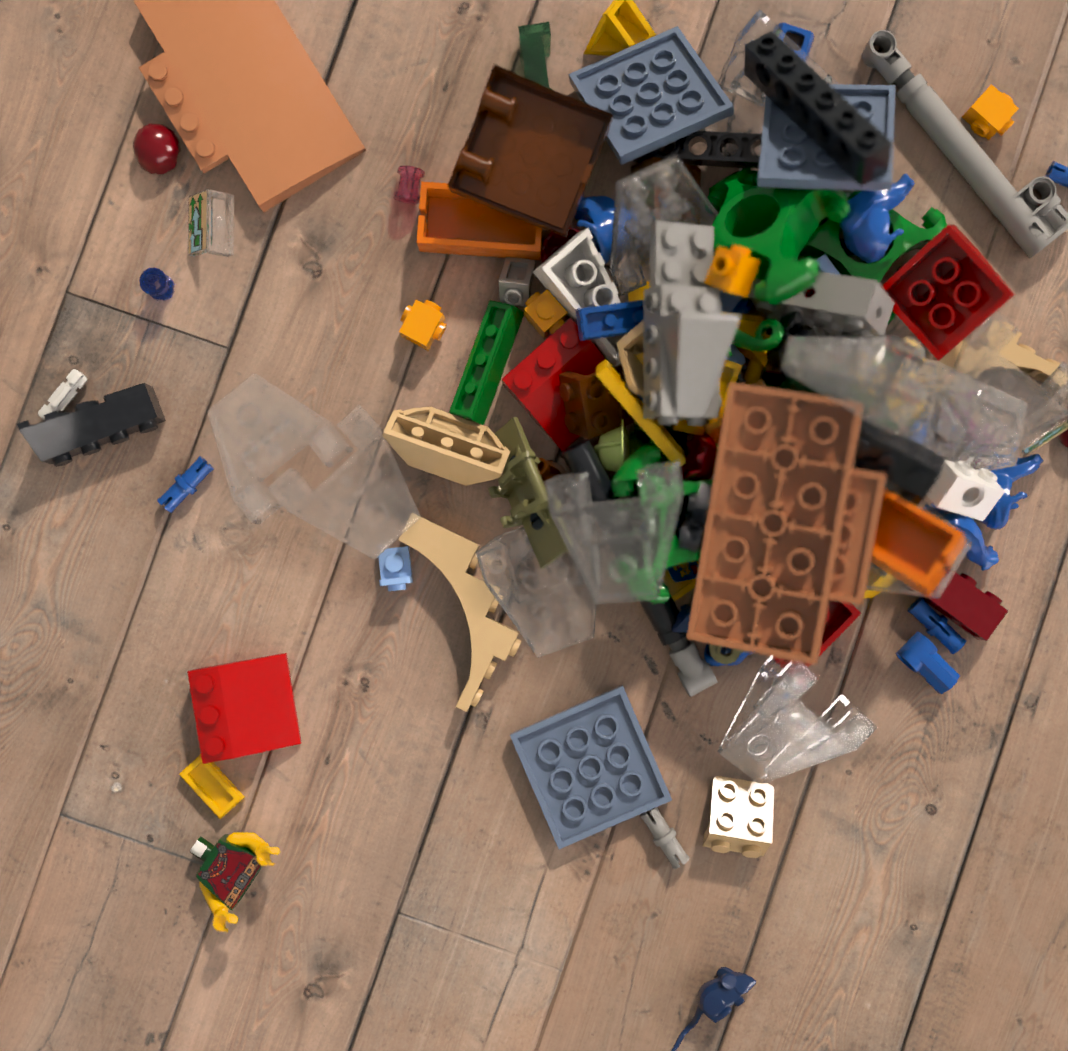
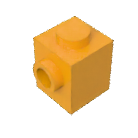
(991, 113)
(733, 270)
(545, 313)
(422, 323)

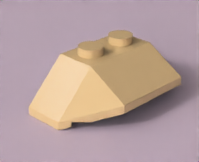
(446, 445)

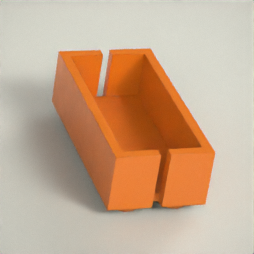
(471, 228)
(914, 544)

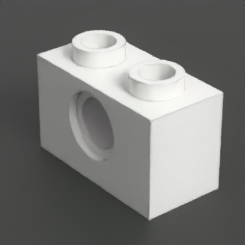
(965, 490)

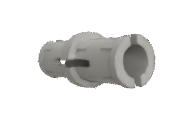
(665, 837)

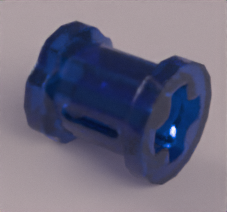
(147, 284)

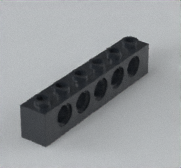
(817, 108)

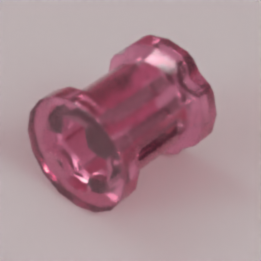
(407, 174)

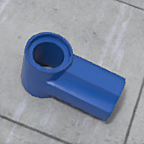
(922, 657)

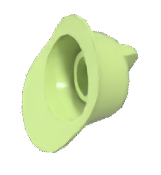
(613, 448)

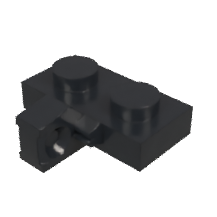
(692, 531)

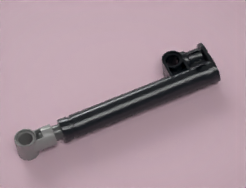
(694, 671)

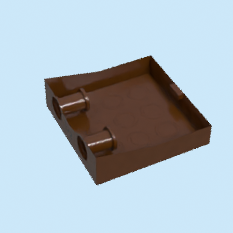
(530, 151)

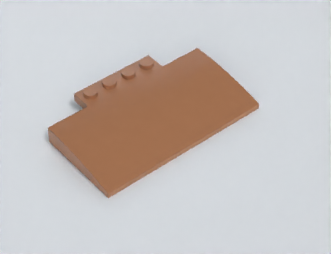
(246, 94)
(783, 524)

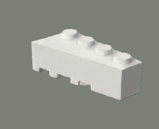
(580, 280)

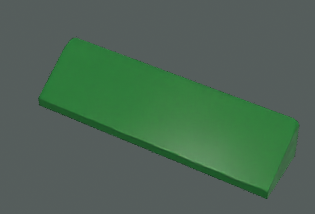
(487, 362)

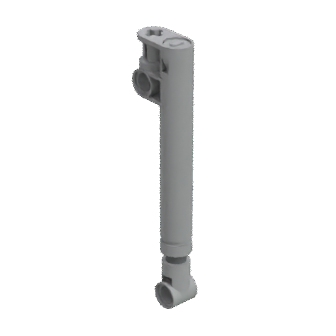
(1027, 219)

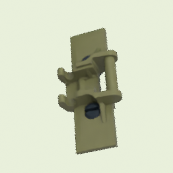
(527, 495)

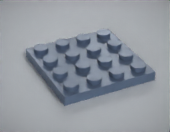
(654, 93)
(796, 161)
(590, 767)

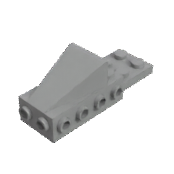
(683, 327)

